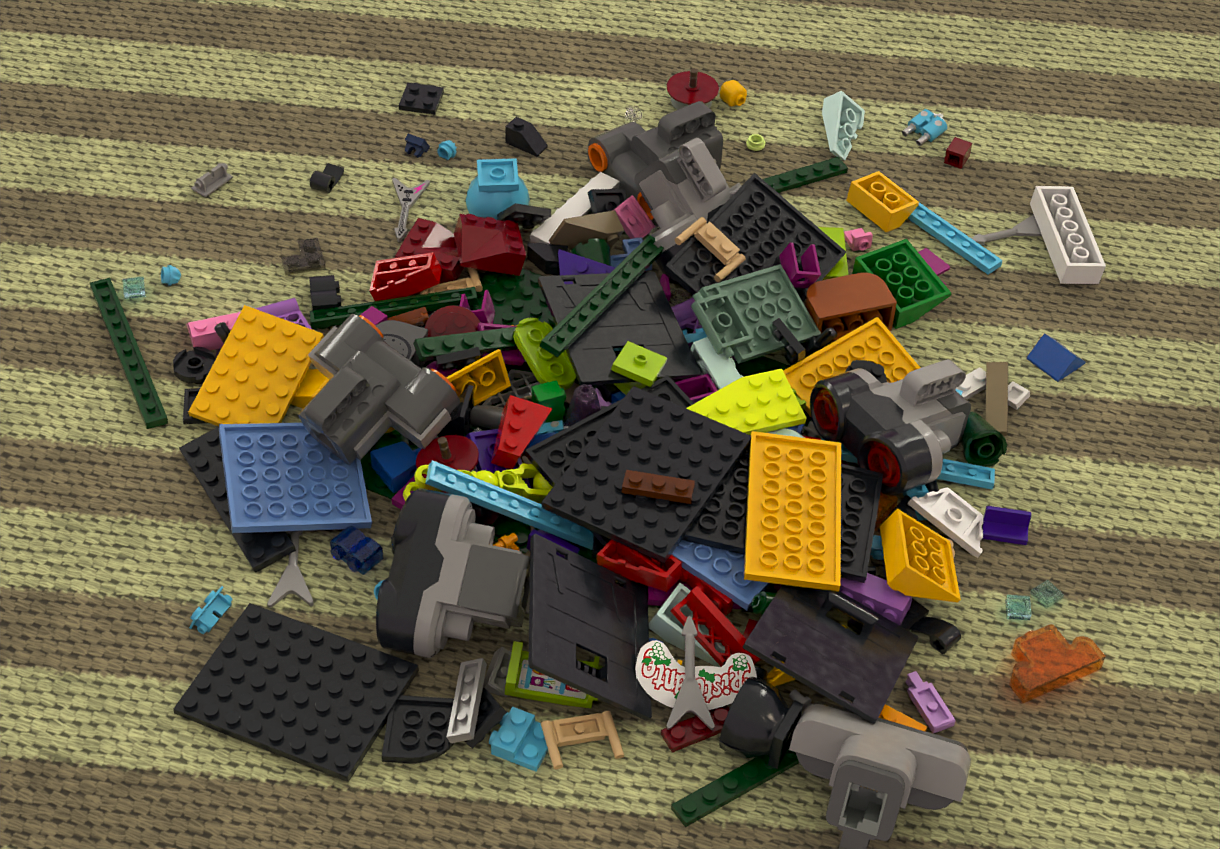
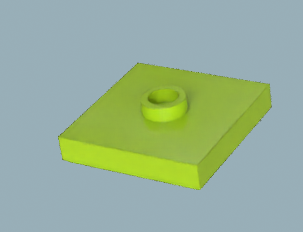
(639, 364)

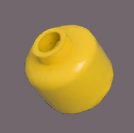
(732, 93)

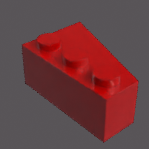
(404, 276)
(517, 429)
(640, 567)

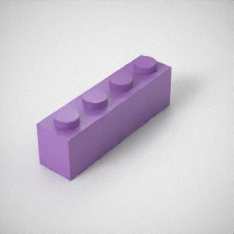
(878, 596)

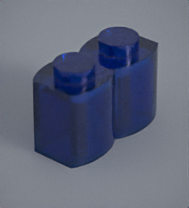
(356, 550)

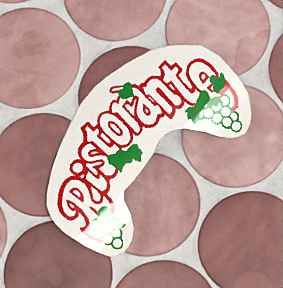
(664, 676)

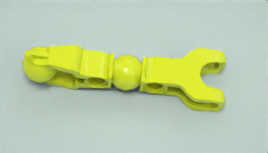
(507, 479)

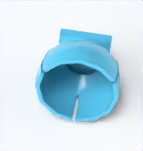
(495, 188)

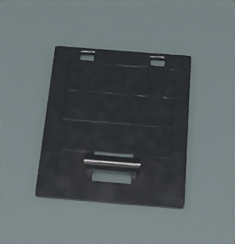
(636, 316)
(582, 606)
(829, 654)

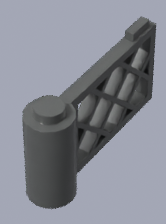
(490, 416)

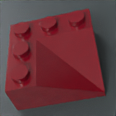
(432, 237)
(489, 244)

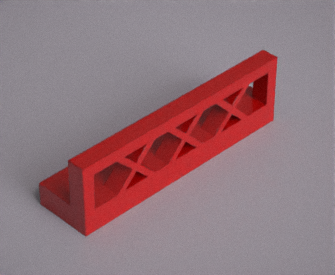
(719, 627)

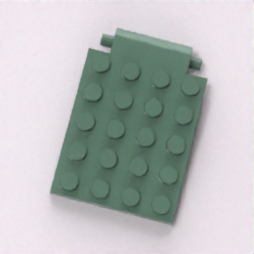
(742, 309)

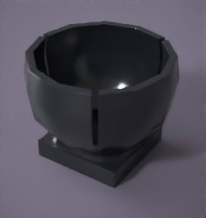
(760, 723)

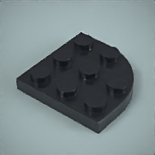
(417, 729)

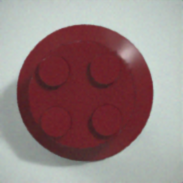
(451, 321)

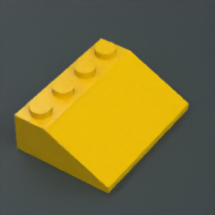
(918, 559)

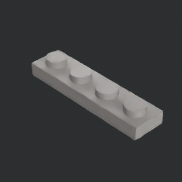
(466, 700)

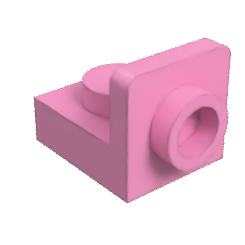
(858, 239)

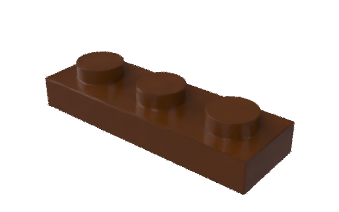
(658, 486)

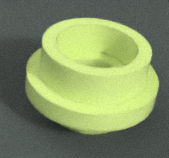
(755, 142)

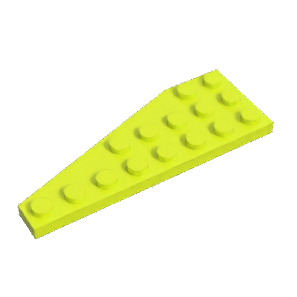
(754, 404)

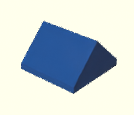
(1054, 358)

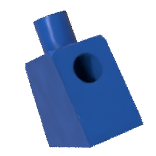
(395, 464)

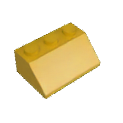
(881, 201)
(485, 375)

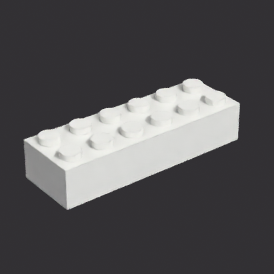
(1067, 235)

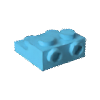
(519, 740)

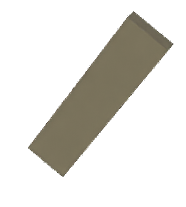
(997, 396)

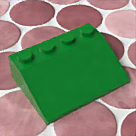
(908, 279)

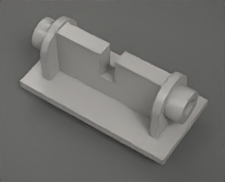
(212, 181)

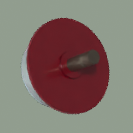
(692, 87)
(450, 451)

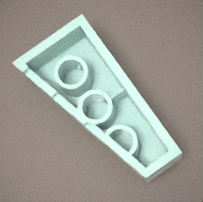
(718, 367)

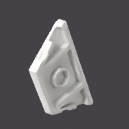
(952, 517)

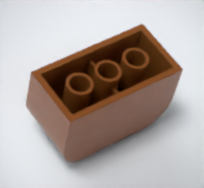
(850, 302)

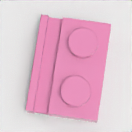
(633, 218)

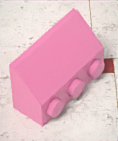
(203, 332)

